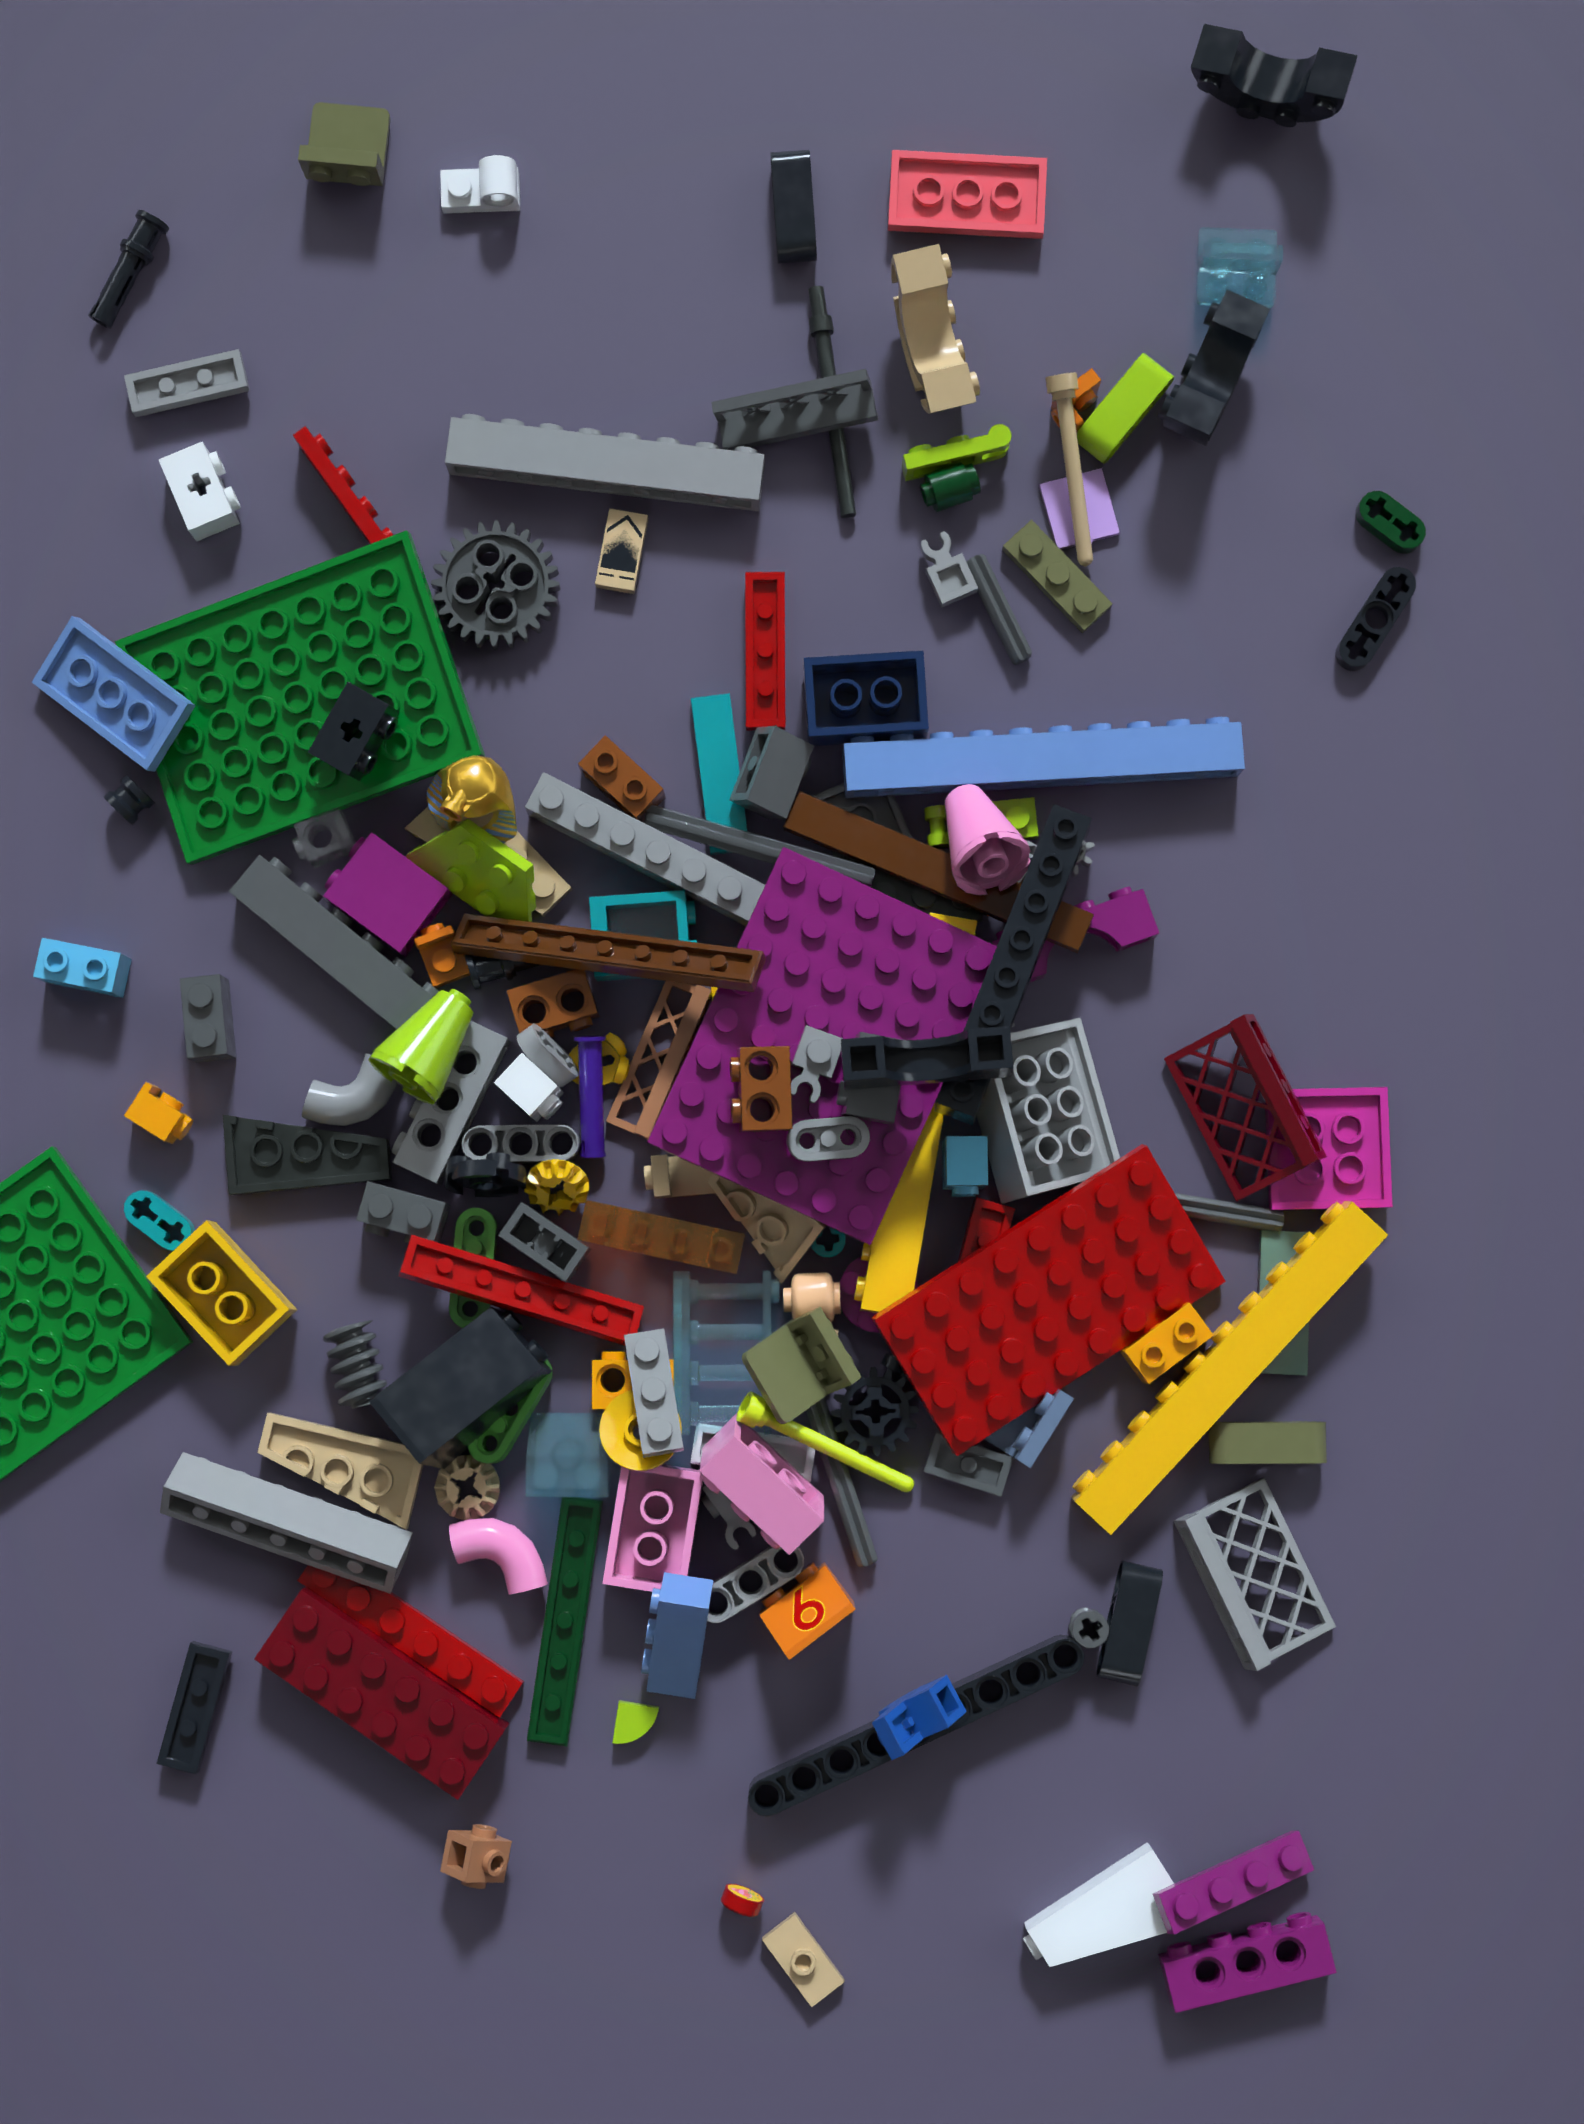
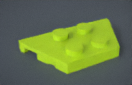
(480, 871)

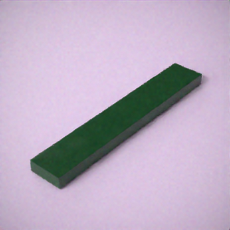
(565, 1621)

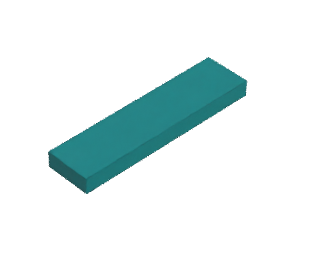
(717, 761)

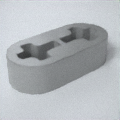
(547, 1055)

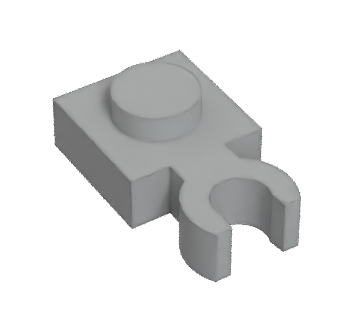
(949, 575)
(816, 1057)

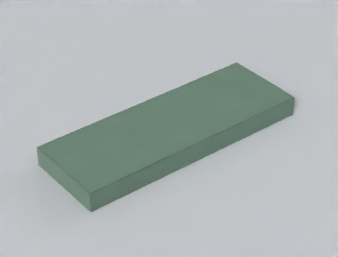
(1273, 1249)

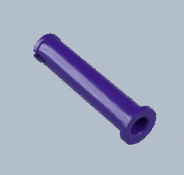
(591, 1096)

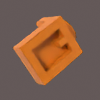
(1085, 397)
(438, 956)

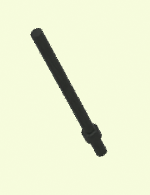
(821, 328)

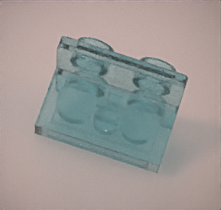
(1237, 261)

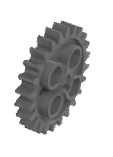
(464, 569)

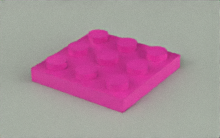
(1356, 1140)

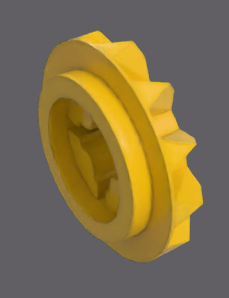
(547, 1176)

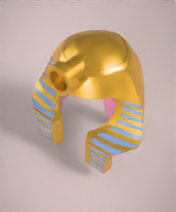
(472, 790)

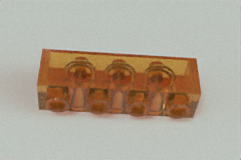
(661, 1237)

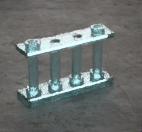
(689, 1332)

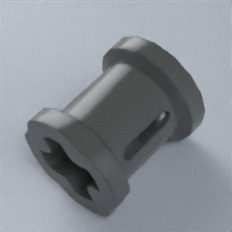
(1101, 1628)

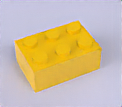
(221, 1293)

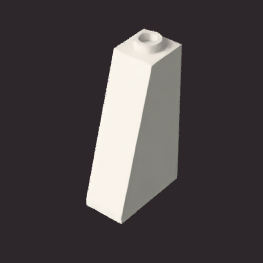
(1102, 1912)

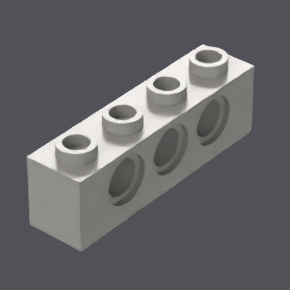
(472, 1087)

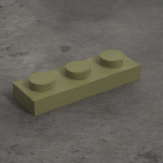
(1057, 576)

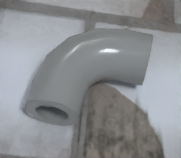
(349, 1102)

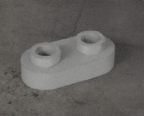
(827, 1138)

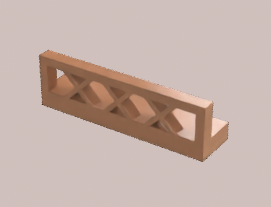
(672, 1063)

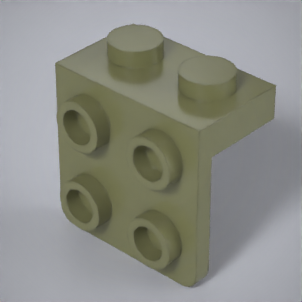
(346, 144)
(800, 1365)

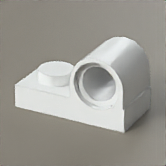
(485, 189)

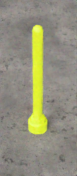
(756, 1412)

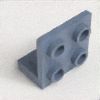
(1029, 1432)

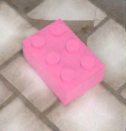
(761, 1485)
(652, 1526)

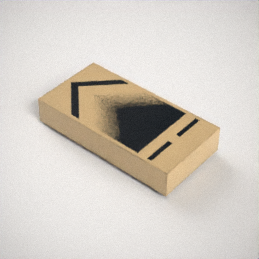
(621, 551)

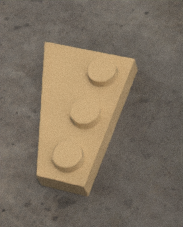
(776, 1229)

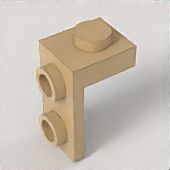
(675, 1177)

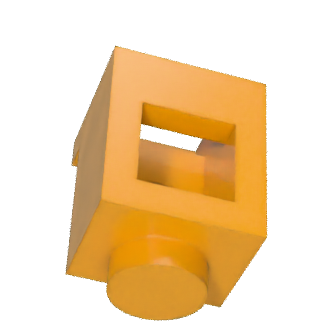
(159, 1115)

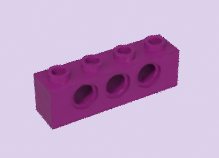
(1309, 1961)

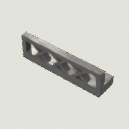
(796, 410)

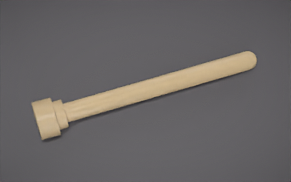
(1062, 389)

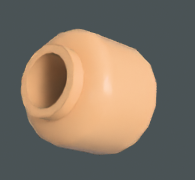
(810, 1292)

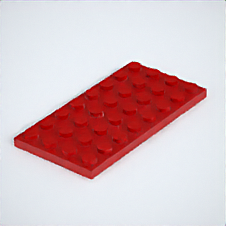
(1048, 1299)

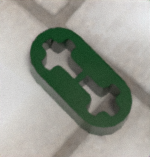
(1384, 529)

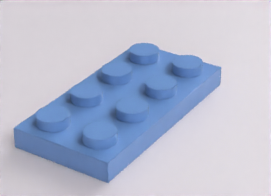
(113, 694)

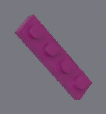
(1233, 1882)

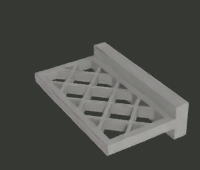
(1224, 1590)

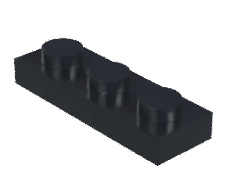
(194, 1707)

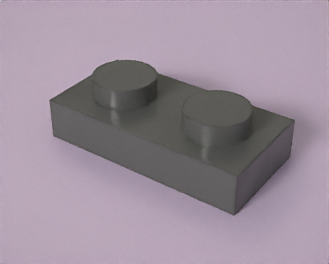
(974, 1467)

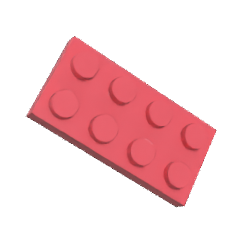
(967, 194)

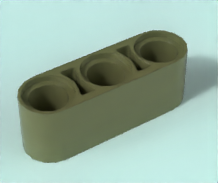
(1268, 1442)

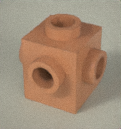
(484, 1857)

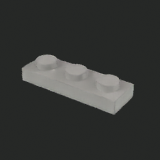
(186, 383)
(653, 1393)

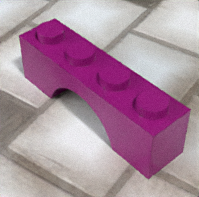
(1121, 922)

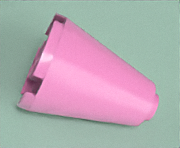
(983, 842)

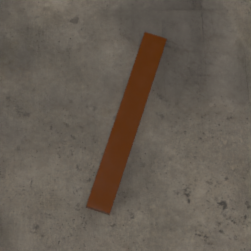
(916, 864)
(609, 952)

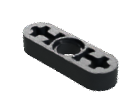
(1381, 590)

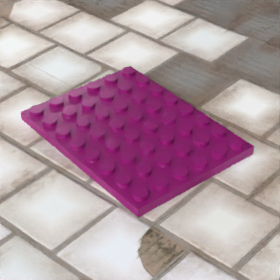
(845, 967)

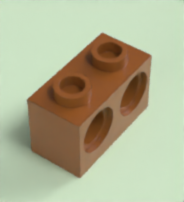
(621, 779)
(551, 994)
(774, 1089)

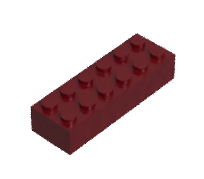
(381, 1692)

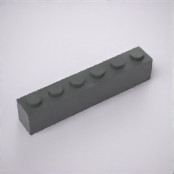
(331, 942)

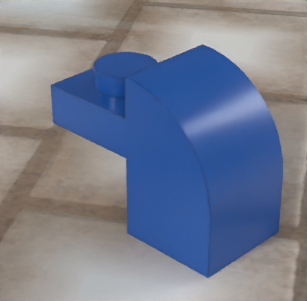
(918, 1716)

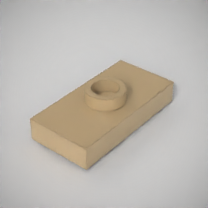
(803, 1959)

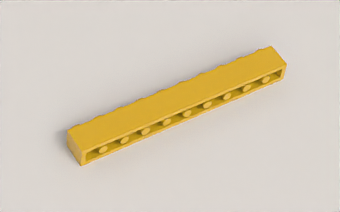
(899, 1237)
(1228, 1366)

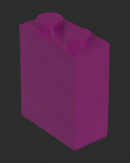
(386, 893)

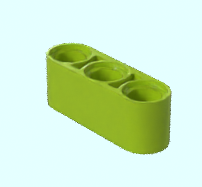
(1124, 408)

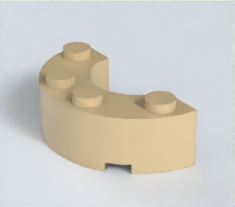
(926, 330)

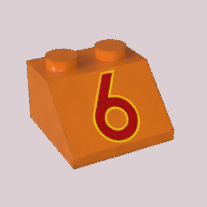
(806, 1609)

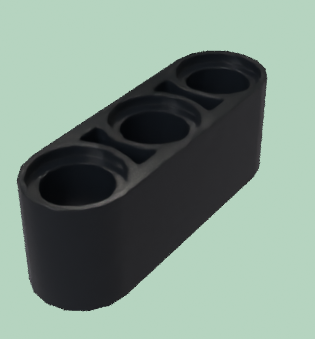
(793, 206)
(1130, 1623)

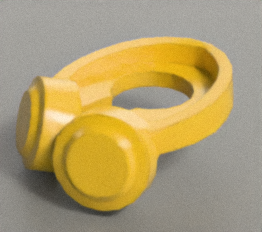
(619, 1069)

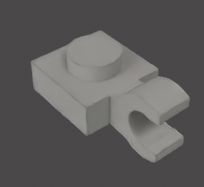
(718, 1505)

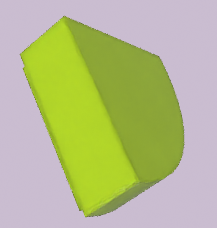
(633, 1721)

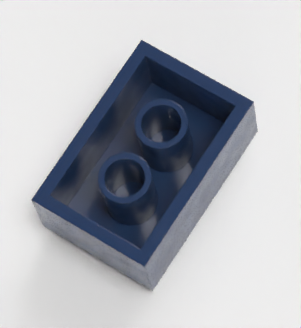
(865, 697)

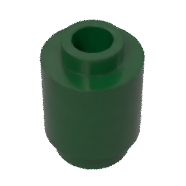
(950, 486)

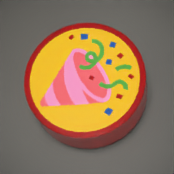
(742, 1900)

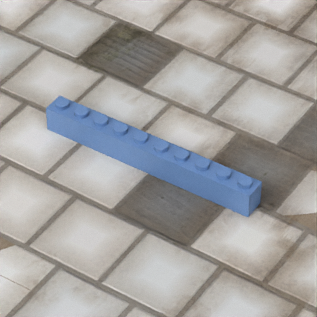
(1043, 759)

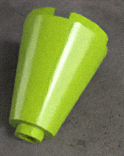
(425, 1046)

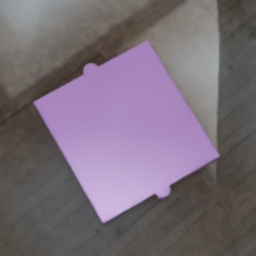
(1098, 504)

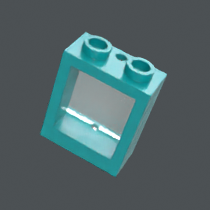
(643, 914)

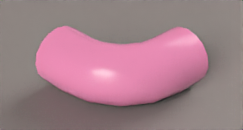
(502, 1544)

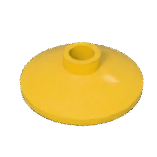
(617, 1435)

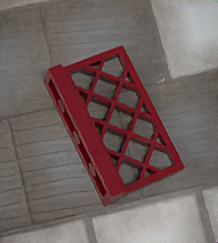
(1275, 1090)

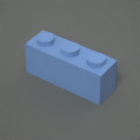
(677, 1635)

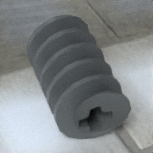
(355, 1364)

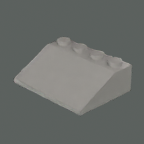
(1049, 1117)

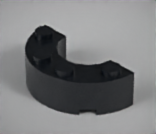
(1271, 85)
(1213, 373)

